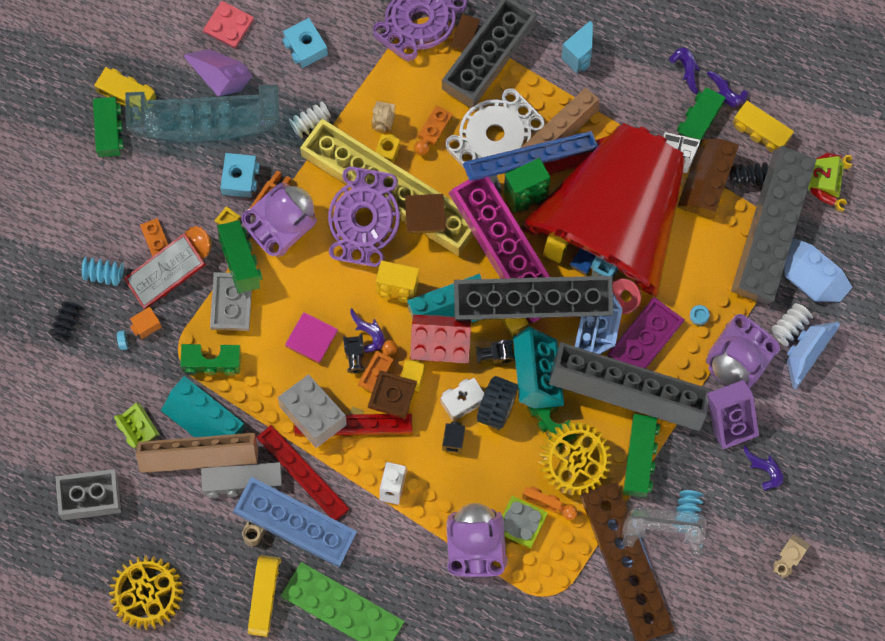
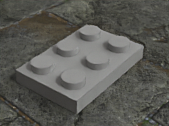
(228, 308)

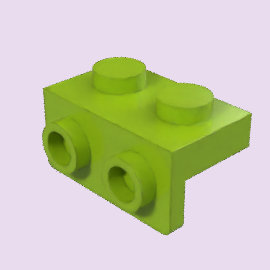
(136, 425)

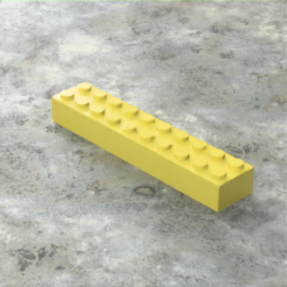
(336, 151)

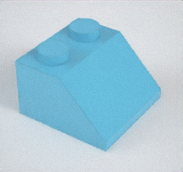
(578, 49)

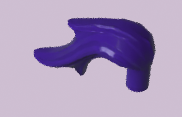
(690, 66)
(733, 100)
(372, 329)
(769, 466)

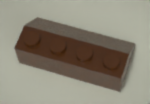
(708, 177)

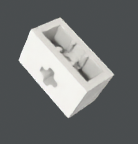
(457, 408)

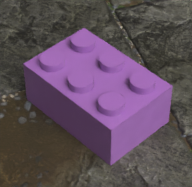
(733, 414)

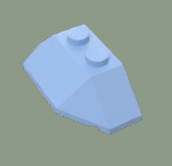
(815, 273)
(599, 332)
(808, 350)

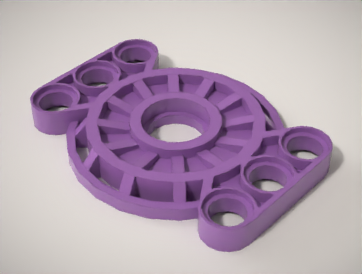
(411, 34)
(363, 196)

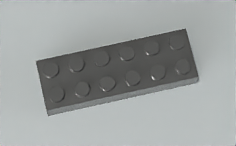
(488, 52)

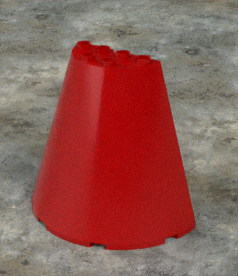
(618, 204)

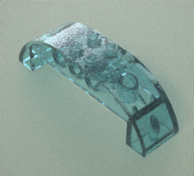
(202, 117)

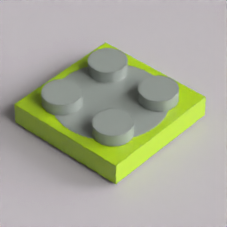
(522, 521)

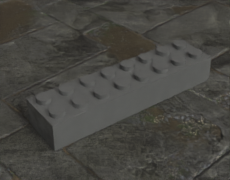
(773, 225)
(533, 297)
(629, 386)

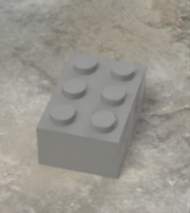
(312, 411)
(88, 494)

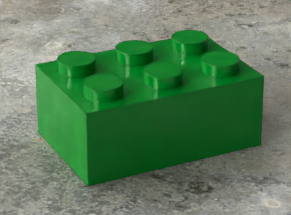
(526, 186)

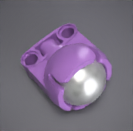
(281, 218)
(741, 352)
(476, 541)

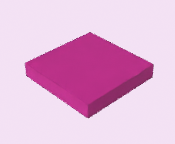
(311, 337)

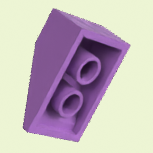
(219, 71)

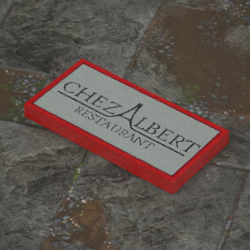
(165, 271)

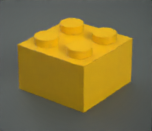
(397, 281)

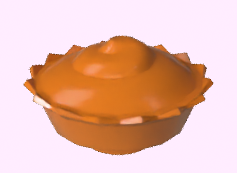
(200, 240)

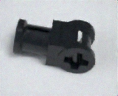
(354, 350)
(496, 352)

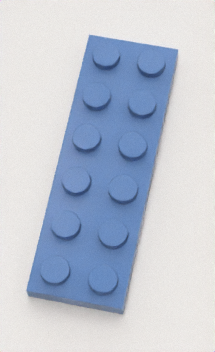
(294, 522)

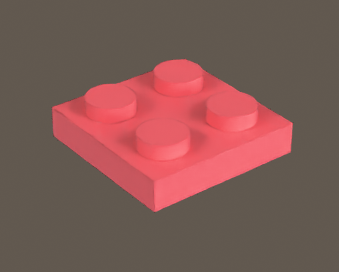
(228, 24)

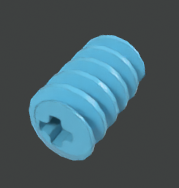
(102, 272)
(689, 501)

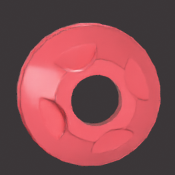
(624, 284)

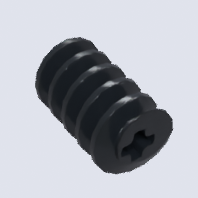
(748, 174)
(65, 321)

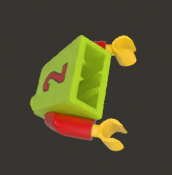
(827, 178)

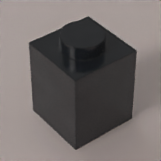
(453, 437)

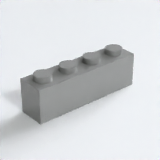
(233, 479)

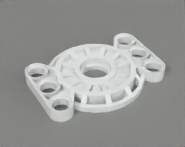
(506, 117)

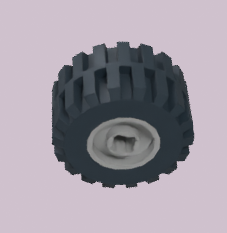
(497, 402)

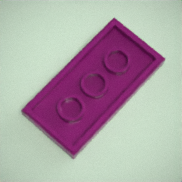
(647, 335)

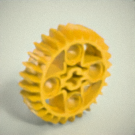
(582, 454)
(164, 575)

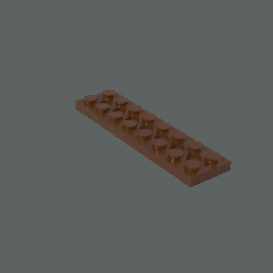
(618, 572)

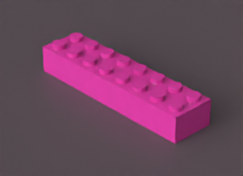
(497, 231)

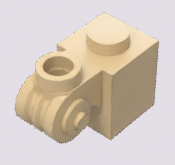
(383, 117)
(790, 555)

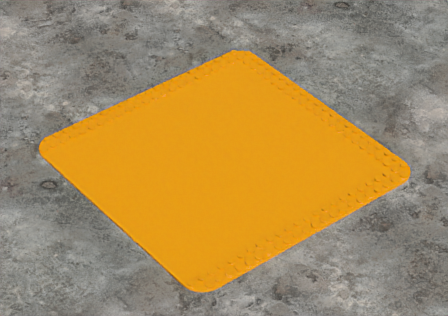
(493, 462)

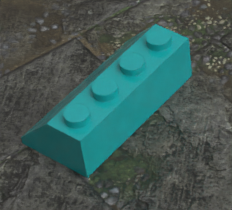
(437, 302)
(534, 365)
(199, 412)

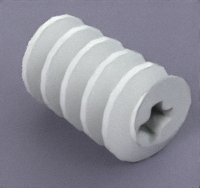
(310, 120)
(790, 322)

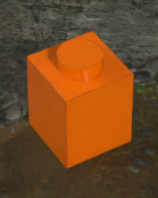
(145, 323)

